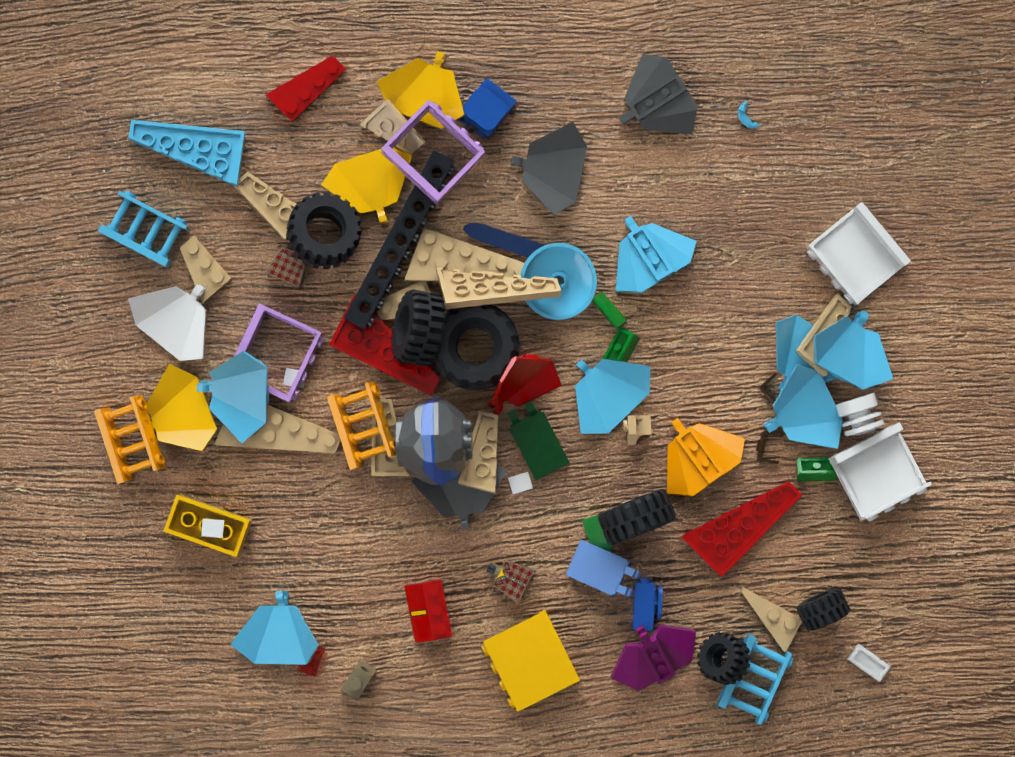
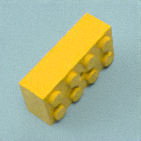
(187, 519)

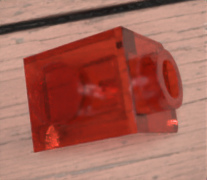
(313, 665)

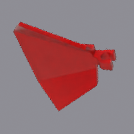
(524, 381)

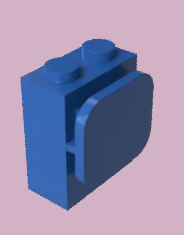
(487, 109)
(646, 603)

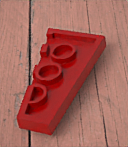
(300, 92)

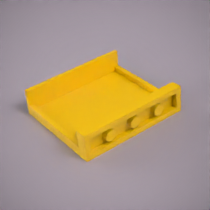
(530, 661)

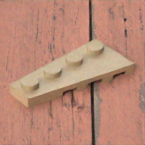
(267, 202)
(835, 311)
(382, 464)
(482, 469)

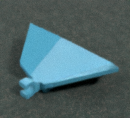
(650, 256)
(789, 336)
(852, 352)
(609, 393)
(239, 394)
(806, 410)
(276, 635)

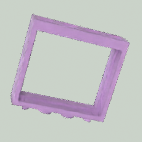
(447, 122)
(309, 359)

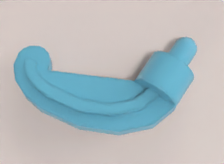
(744, 118)

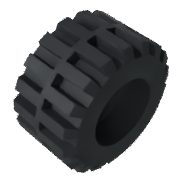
(823, 609)
(711, 655)

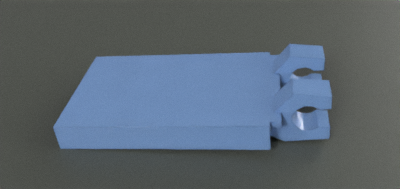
(601, 569)

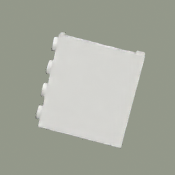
(857, 254)
(879, 473)

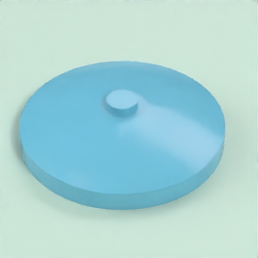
(574, 274)

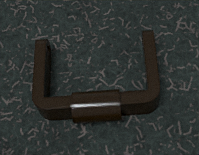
(768, 395)
(761, 444)

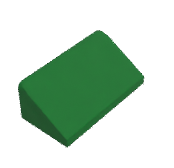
(609, 310)
(621, 346)
(814, 470)
(595, 533)

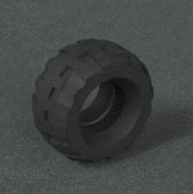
(505, 341)

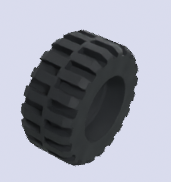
(330, 208)
(418, 327)
(636, 517)

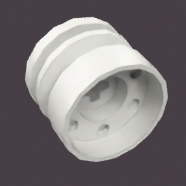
(860, 414)

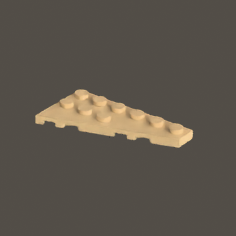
(446, 252)
(492, 288)
(285, 432)

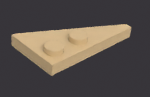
(778, 621)

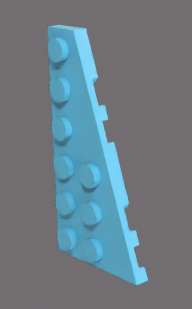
(202, 148)

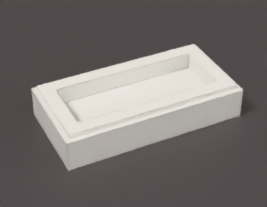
(868, 662)

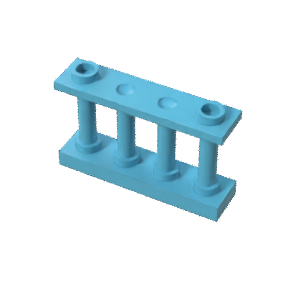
(145, 247)
(726, 697)

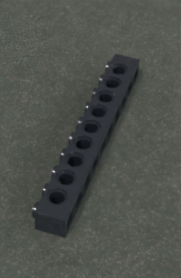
(436, 162)

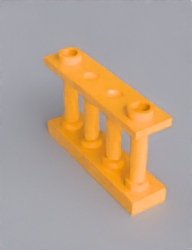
(348, 438)
(113, 445)

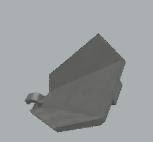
(659, 98)
(554, 167)
(456, 499)

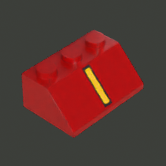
(428, 610)

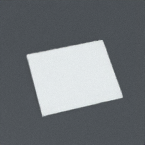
(290, 375)
(520, 483)
(212, 528)

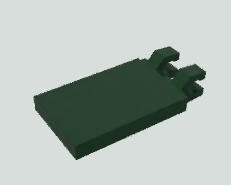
(537, 442)

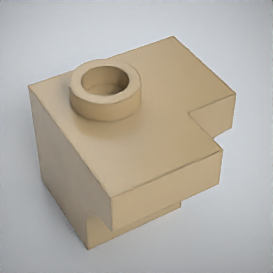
(636, 427)

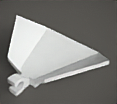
(173, 320)

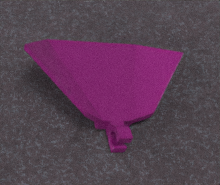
(654, 656)

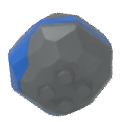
(433, 441)

